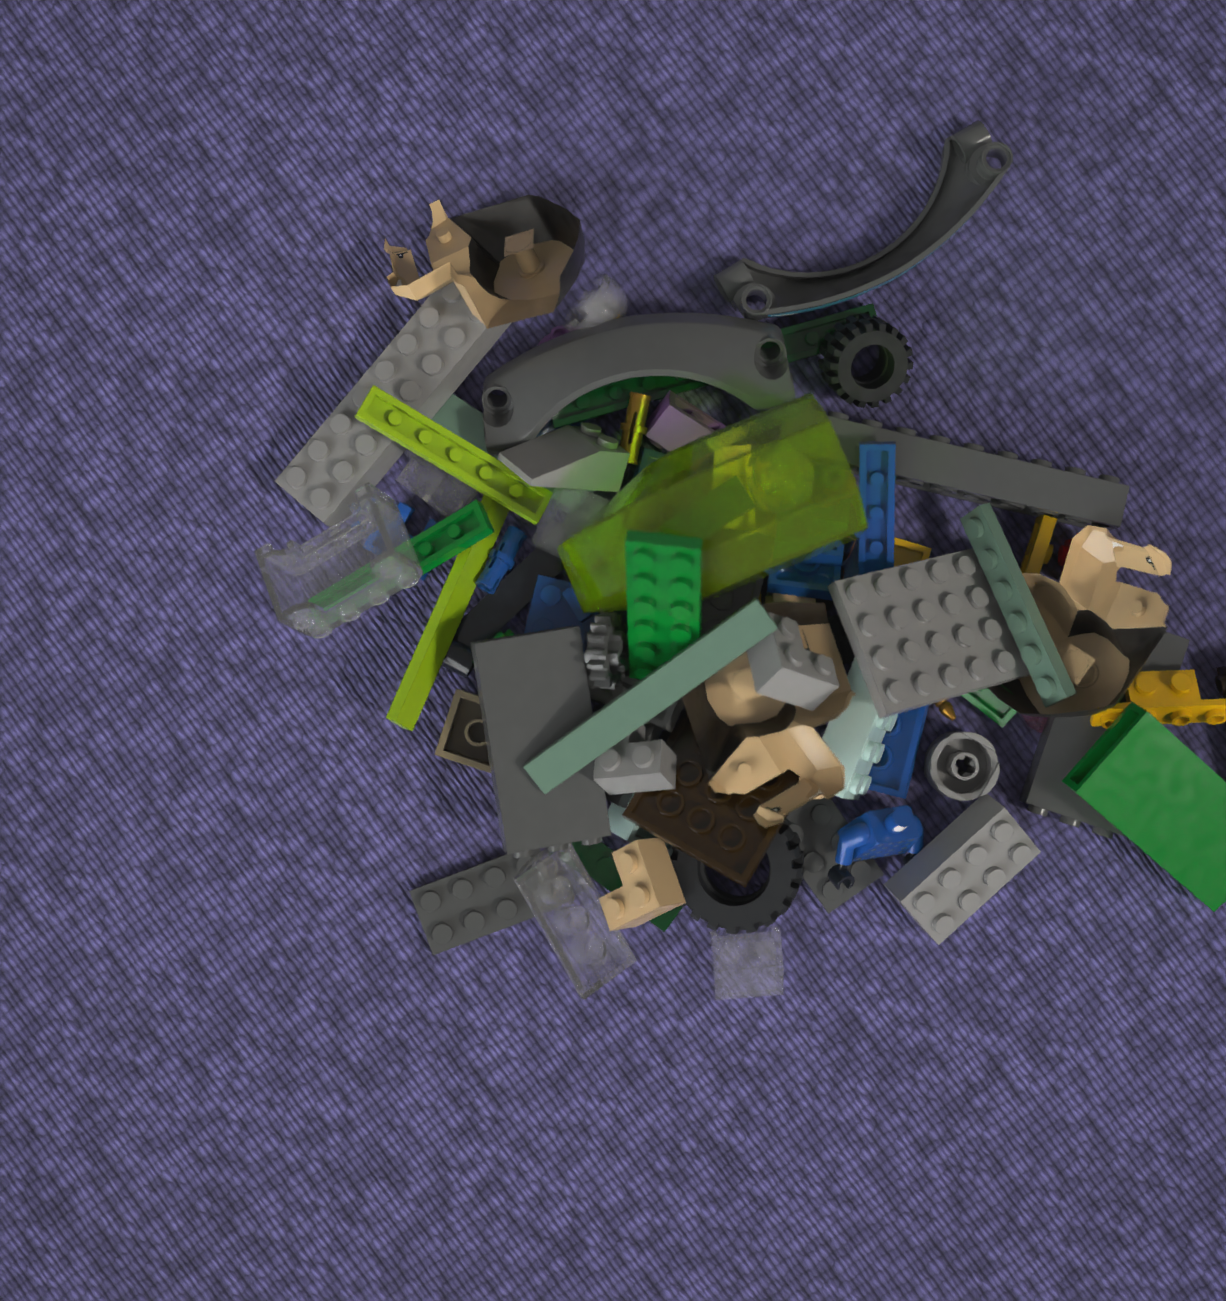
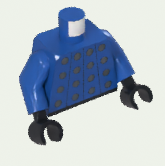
(876, 836)

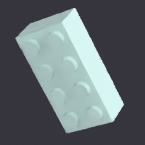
(858, 736)

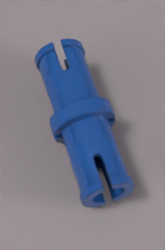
(501, 559)

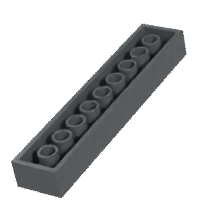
(985, 477)

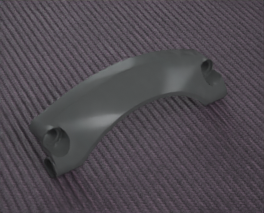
(676, 344)

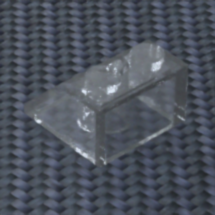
(747, 963)

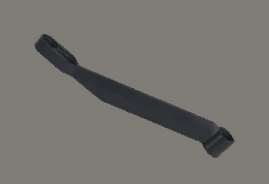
(509, 599)

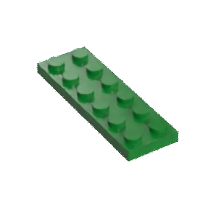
(661, 597)

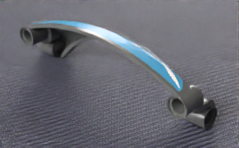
(959, 191)

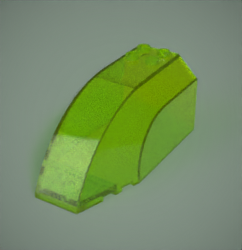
(752, 491)

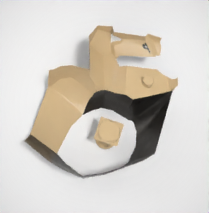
(503, 259)
(1096, 624)
(757, 737)

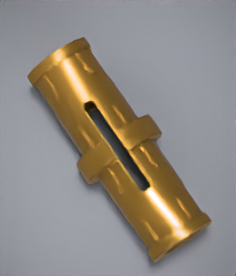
(638, 405)

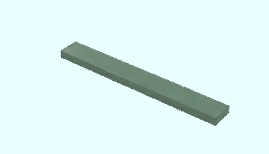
(650, 695)

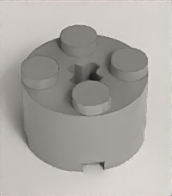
(979, 757)

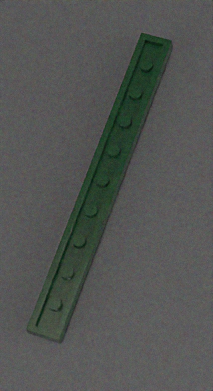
(800, 342)

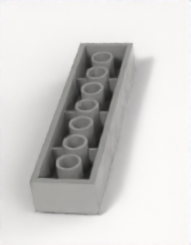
(417, 368)

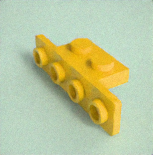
(1168, 697)

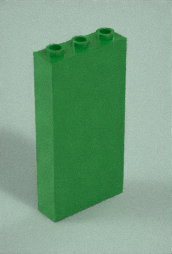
(1159, 800)

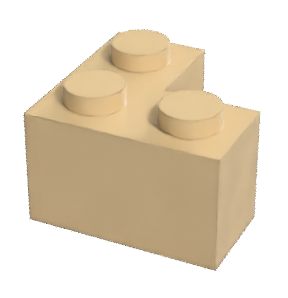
(647, 888)

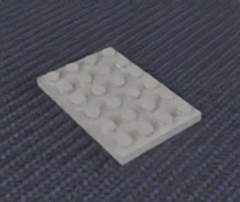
(926, 632)

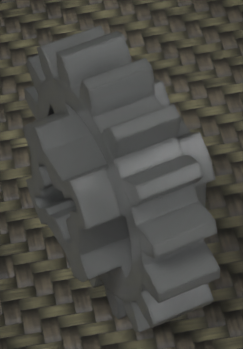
(607, 650)

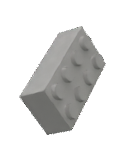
(962, 868)

